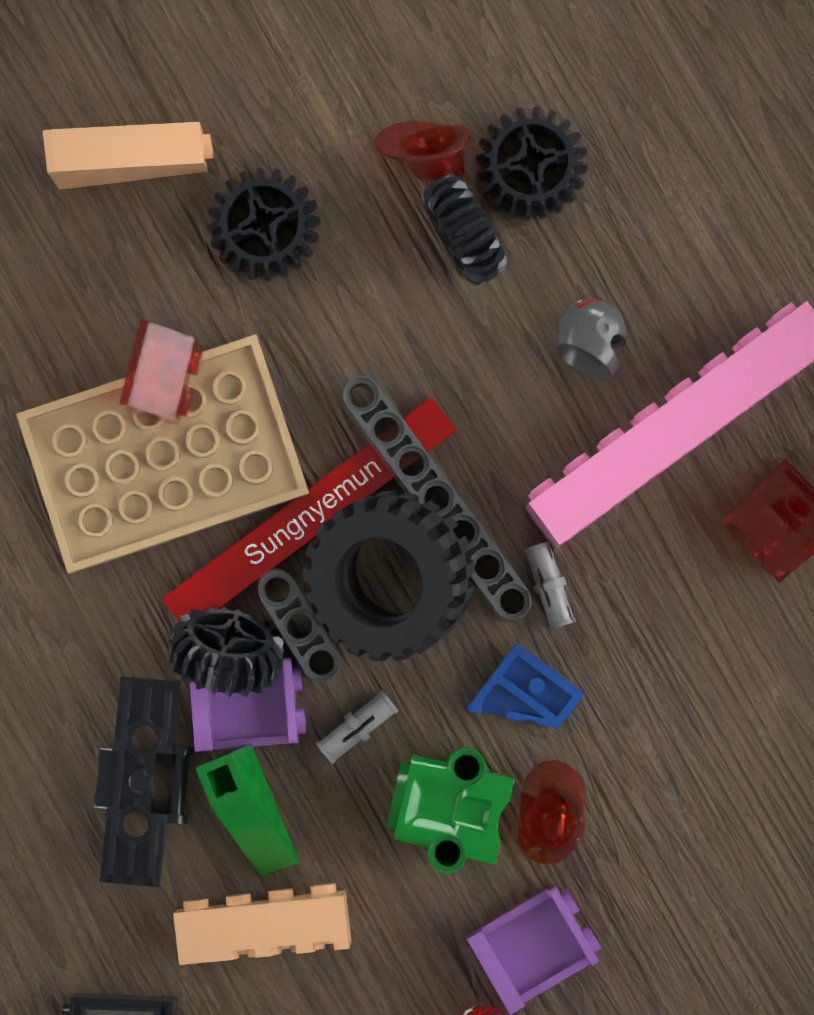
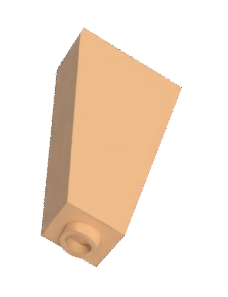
(125, 153)

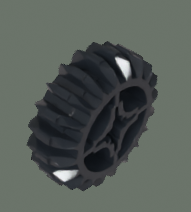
(513, 167)
(250, 190)
(464, 229)
(226, 651)

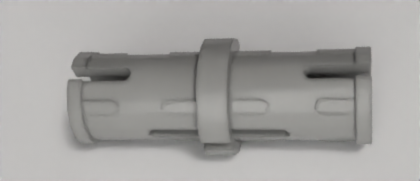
(549, 585)
(356, 727)

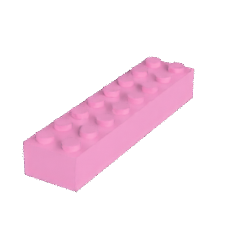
(670, 432)

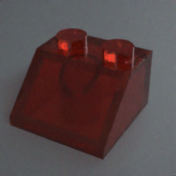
(161, 373)
(776, 521)

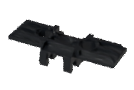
(128, 779)

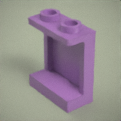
(253, 719)
(533, 947)

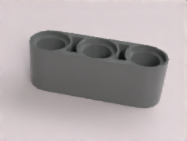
(304, 645)

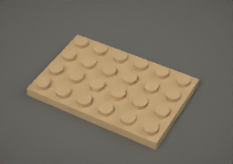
(139, 482)

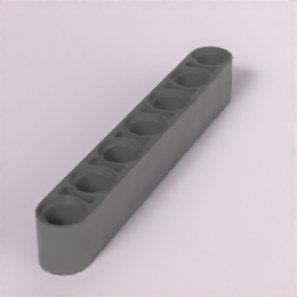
(432, 478)

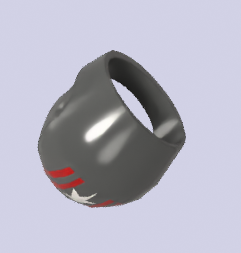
(592, 328)

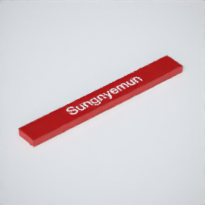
(301, 518)

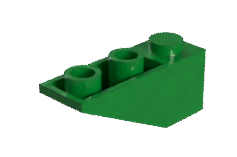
(247, 808)

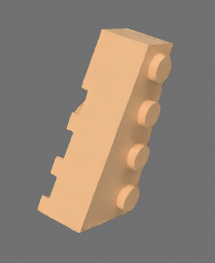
(263, 925)

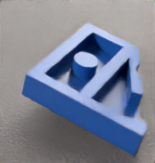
(527, 691)

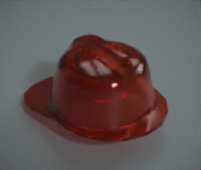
(426, 147)
(551, 812)

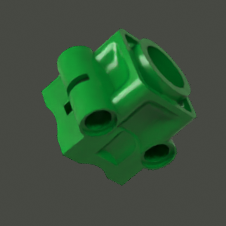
(439, 806)

